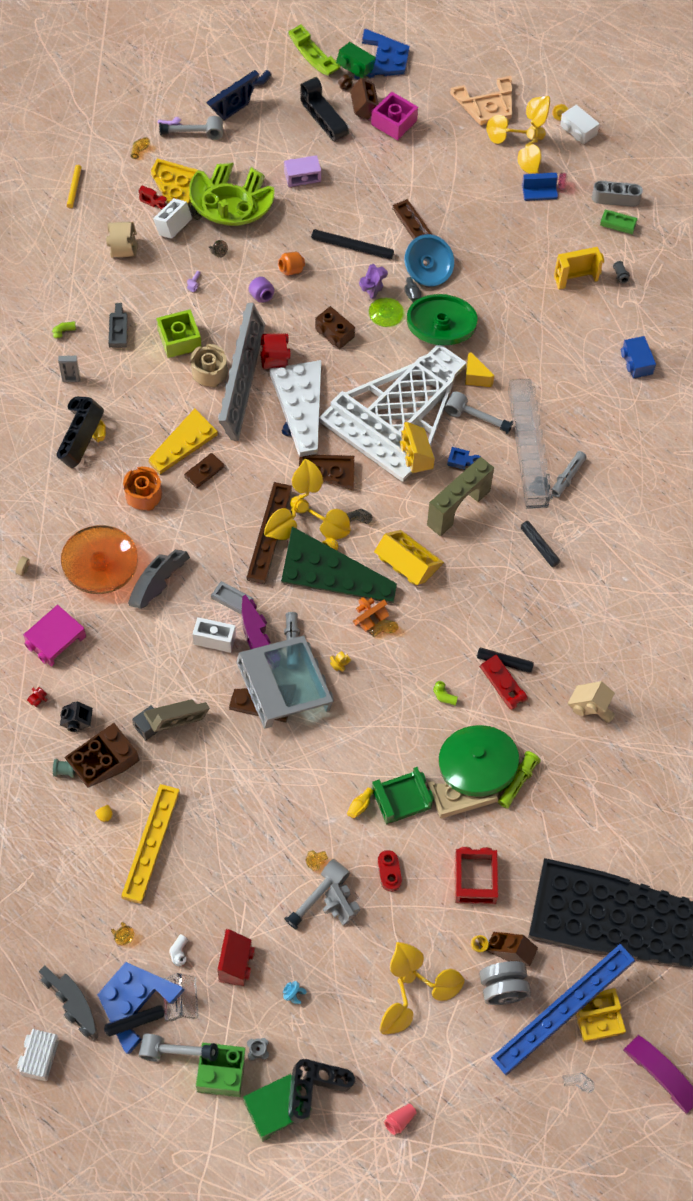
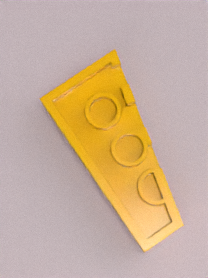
(183, 441)

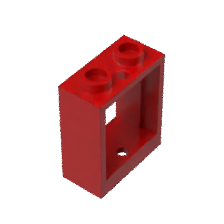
(476, 896)

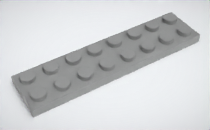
(242, 372)

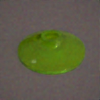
(386, 312)

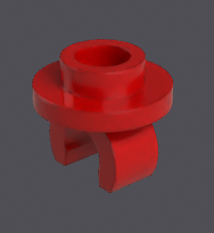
(37, 697)

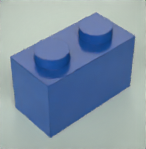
(638, 357)

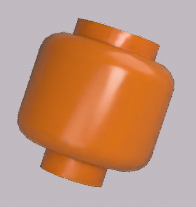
(291, 263)

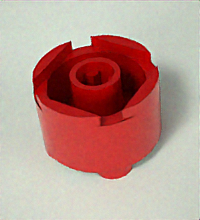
(274, 350)

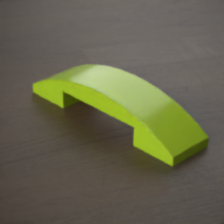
(312, 52)

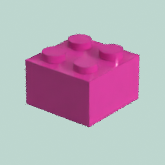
(394, 115)

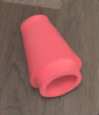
(399, 1119)

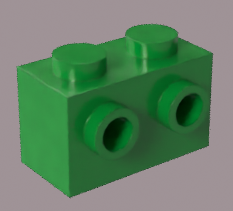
(355, 60)

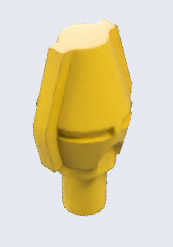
(100, 432)
(360, 803)

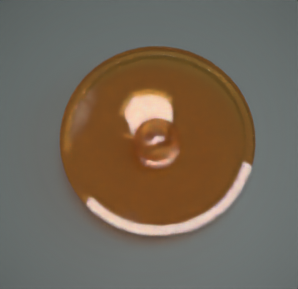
(99, 559)

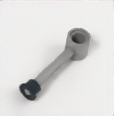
(213, 128)
(457, 404)
(333, 873)
(153, 1047)

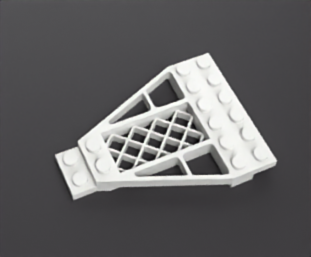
(369, 431)

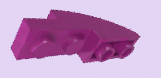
(253, 624)

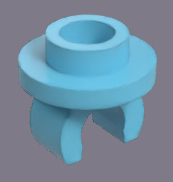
(291, 990)

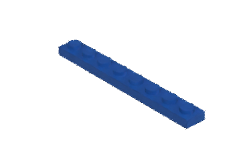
(563, 1009)

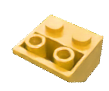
(417, 448)

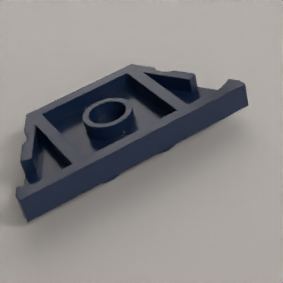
(234, 97)

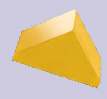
(477, 373)

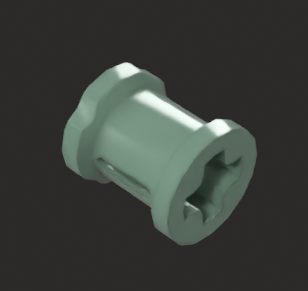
(62, 768)

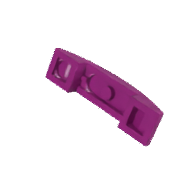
(662, 1070)

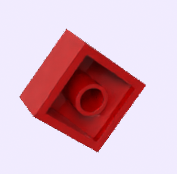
(235, 958)

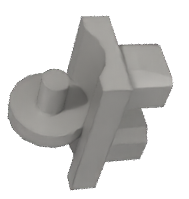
(338, 904)

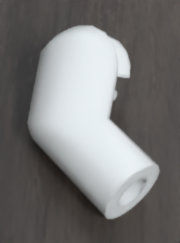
(176, 951)

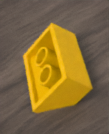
(407, 557)

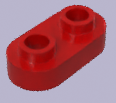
(389, 869)

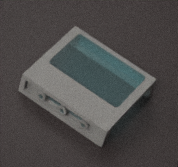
(283, 679)

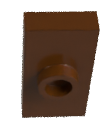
(204, 470)

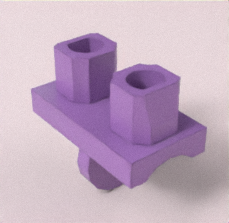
(373, 280)

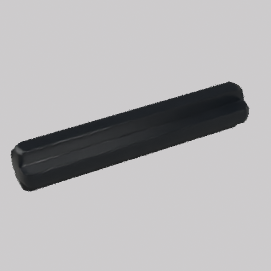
(540, 544)
(507, 660)
(134, 1020)

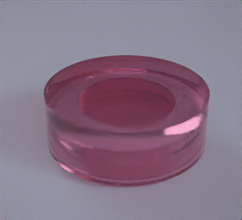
(562, 181)

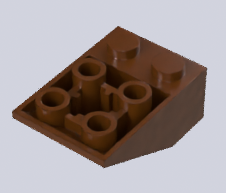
(103, 756)

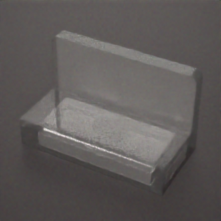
(186, 1004)

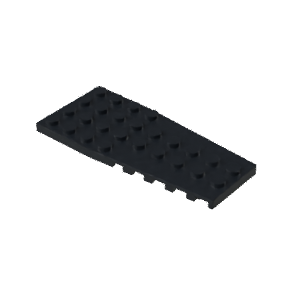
(601, 910)

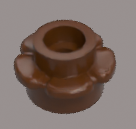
(345, 82)

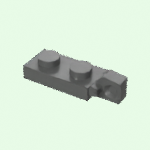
(118, 327)

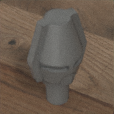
(412, 290)

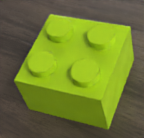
(178, 333)

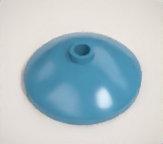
(436, 254)

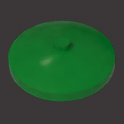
(442, 319)
(478, 760)

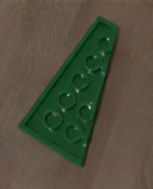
(324, 568)

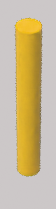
(74, 185)

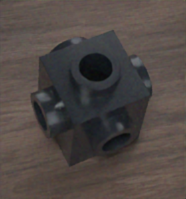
(76, 716)

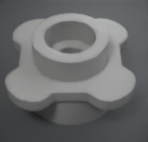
(262, 1044)

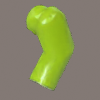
(65, 326)
(442, 695)

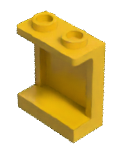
(578, 264)

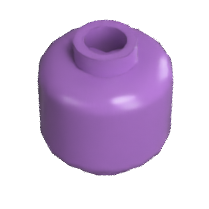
(261, 289)

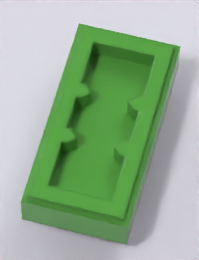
(618, 221)

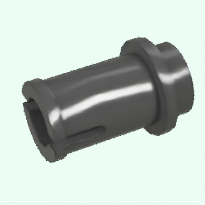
(622, 274)

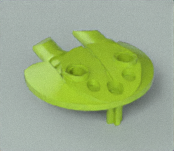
(230, 203)

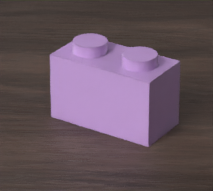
(302, 171)

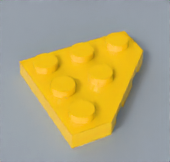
(172, 180)

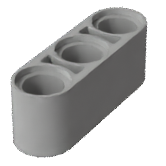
(617, 193)

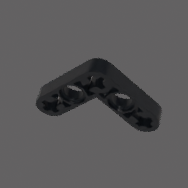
(312, 1078)

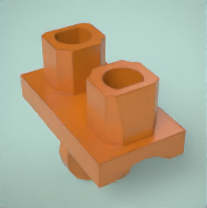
(378, 610)

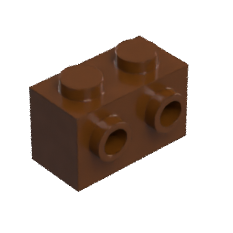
(364, 98)
(334, 327)

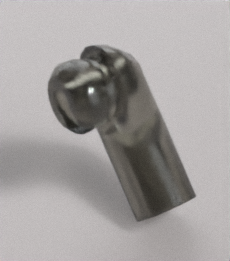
(360, 515)

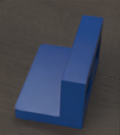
(540, 186)

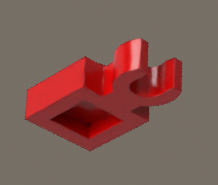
(150, 197)

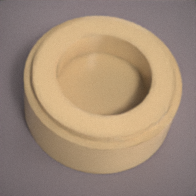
(22, 566)

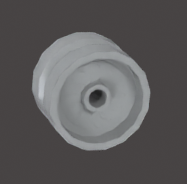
(505, 983)

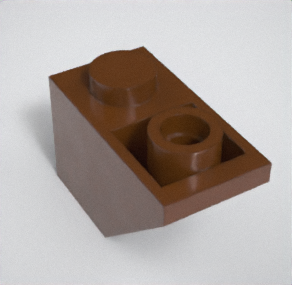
(512, 947)

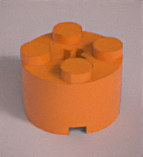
(142, 488)

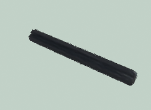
(352, 244)

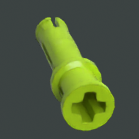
(524, 772)

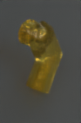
(138, 146)
(384, 626)

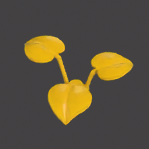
(537, 112)
(307, 479)
(404, 965)

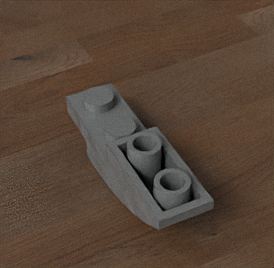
(153, 578)
(76, 1006)

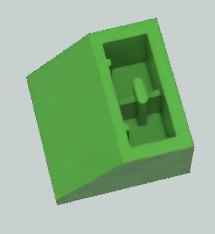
(224, 1074)

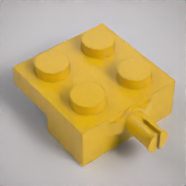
(601, 1017)

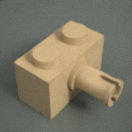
(592, 699)

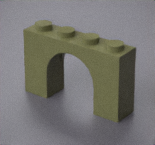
(473, 481)

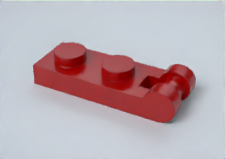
(503, 682)

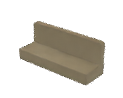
(176, 714)

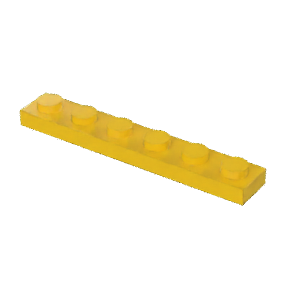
(150, 844)

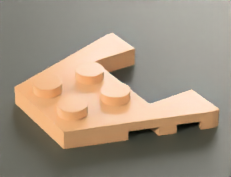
(486, 106)

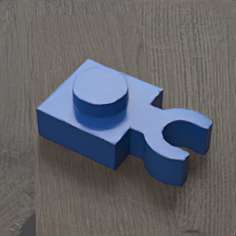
(460, 458)

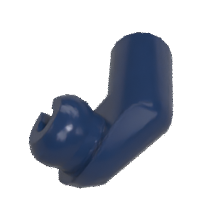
(262, 79)

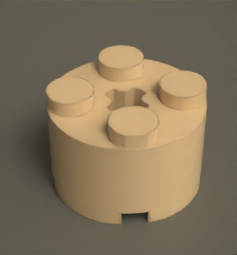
(122, 239)
(209, 365)

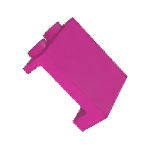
(53, 634)

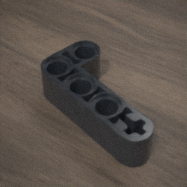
(321, 110)
(79, 434)

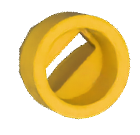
(104, 813)
(483, 941)

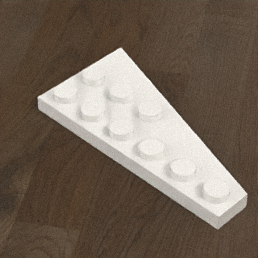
(300, 399)

